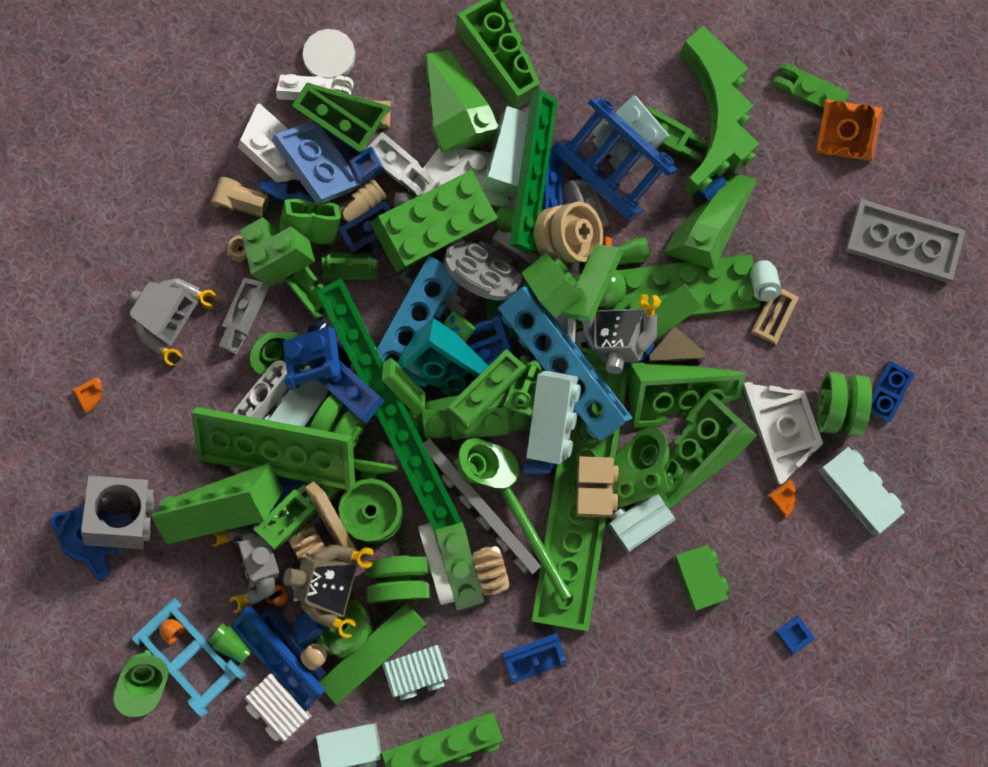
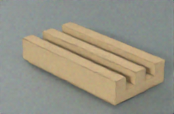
(765, 335)

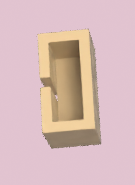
(594, 487)

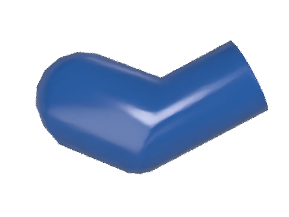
(537, 467)

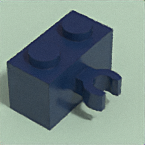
(360, 232)

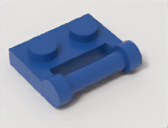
(494, 346)
(308, 350)

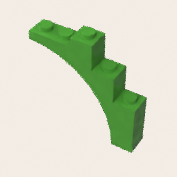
(721, 78)

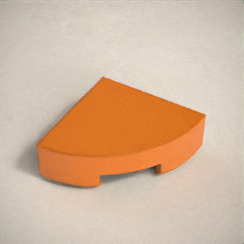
(89, 394)
(784, 498)

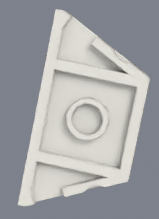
(260, 149)
(452, 164)
(784, 427)

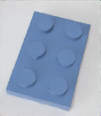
(316, 162)

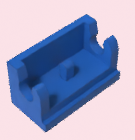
(534, 658)

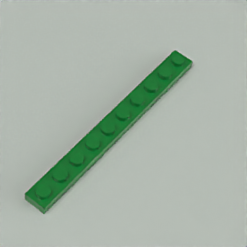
(392, 412)

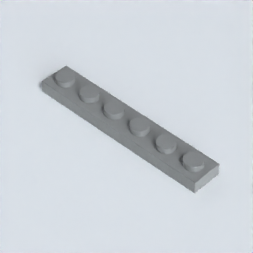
(486, 517)

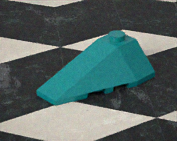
(441, 359)

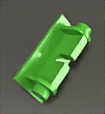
(350, 266)
(303, 286)
(523, 390)
(642, 485)

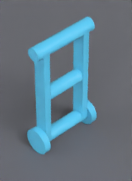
(197, 701)

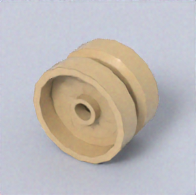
(568, 232)

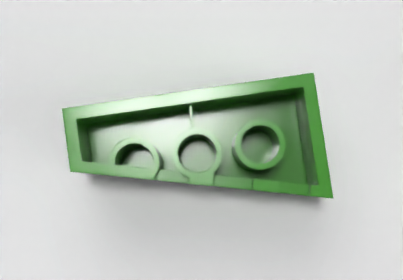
(498, 49)
(219, 506)

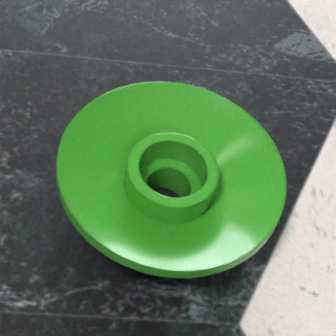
(372, 469)

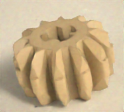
(306, 542)
(490, 570)

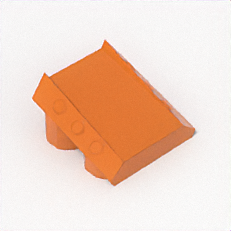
(849, 130)

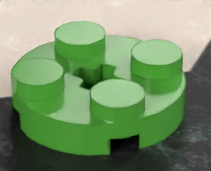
(342, 646)

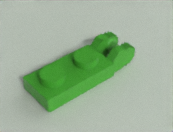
(808, 87)
(679, 136)

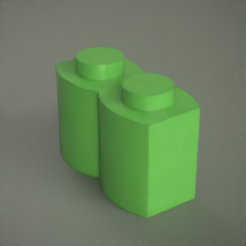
(313, 221)

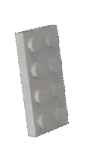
(905, 241)

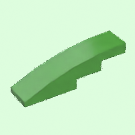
(291, 515)
(369, 657)

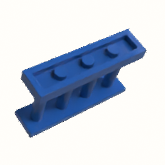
(589, 167)

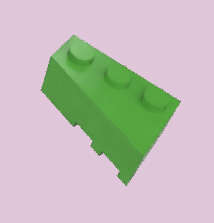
(342, 114)

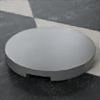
(482, 269)

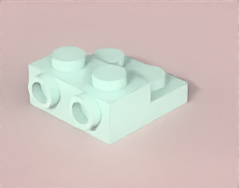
(642, 121)

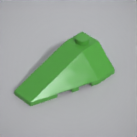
(458, 108)
(709, 227)
(669, 388)
(705, 446)

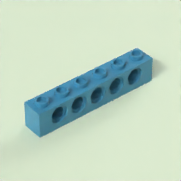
(431, 273)
(596, 390)

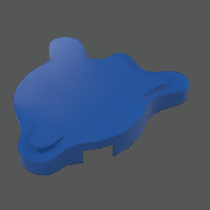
(68, 529)

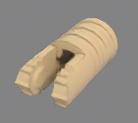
(362, 201)

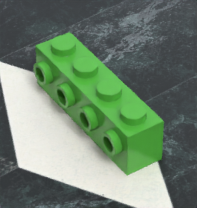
(447, 744)

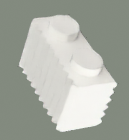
(276, 708)

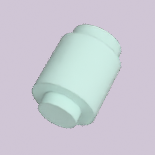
(765, 281)

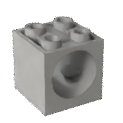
(106, 489)

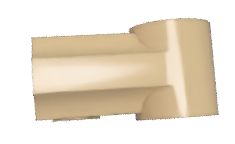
(236, 197)

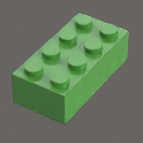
(433, 220)

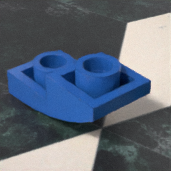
(280, 192)
(890, 390)

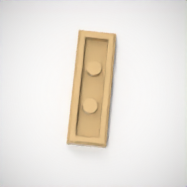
(328, 515)

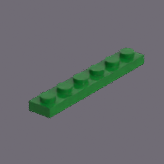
(533, 170)

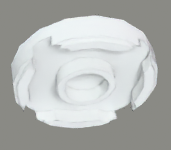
(329, 54)

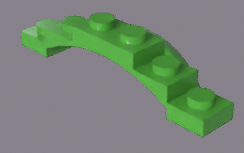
(497, 420)

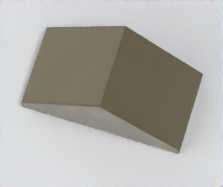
(677, 349)

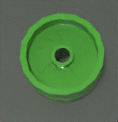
(844, 404)
(336, 418)
(374, 528)
(397, 576)

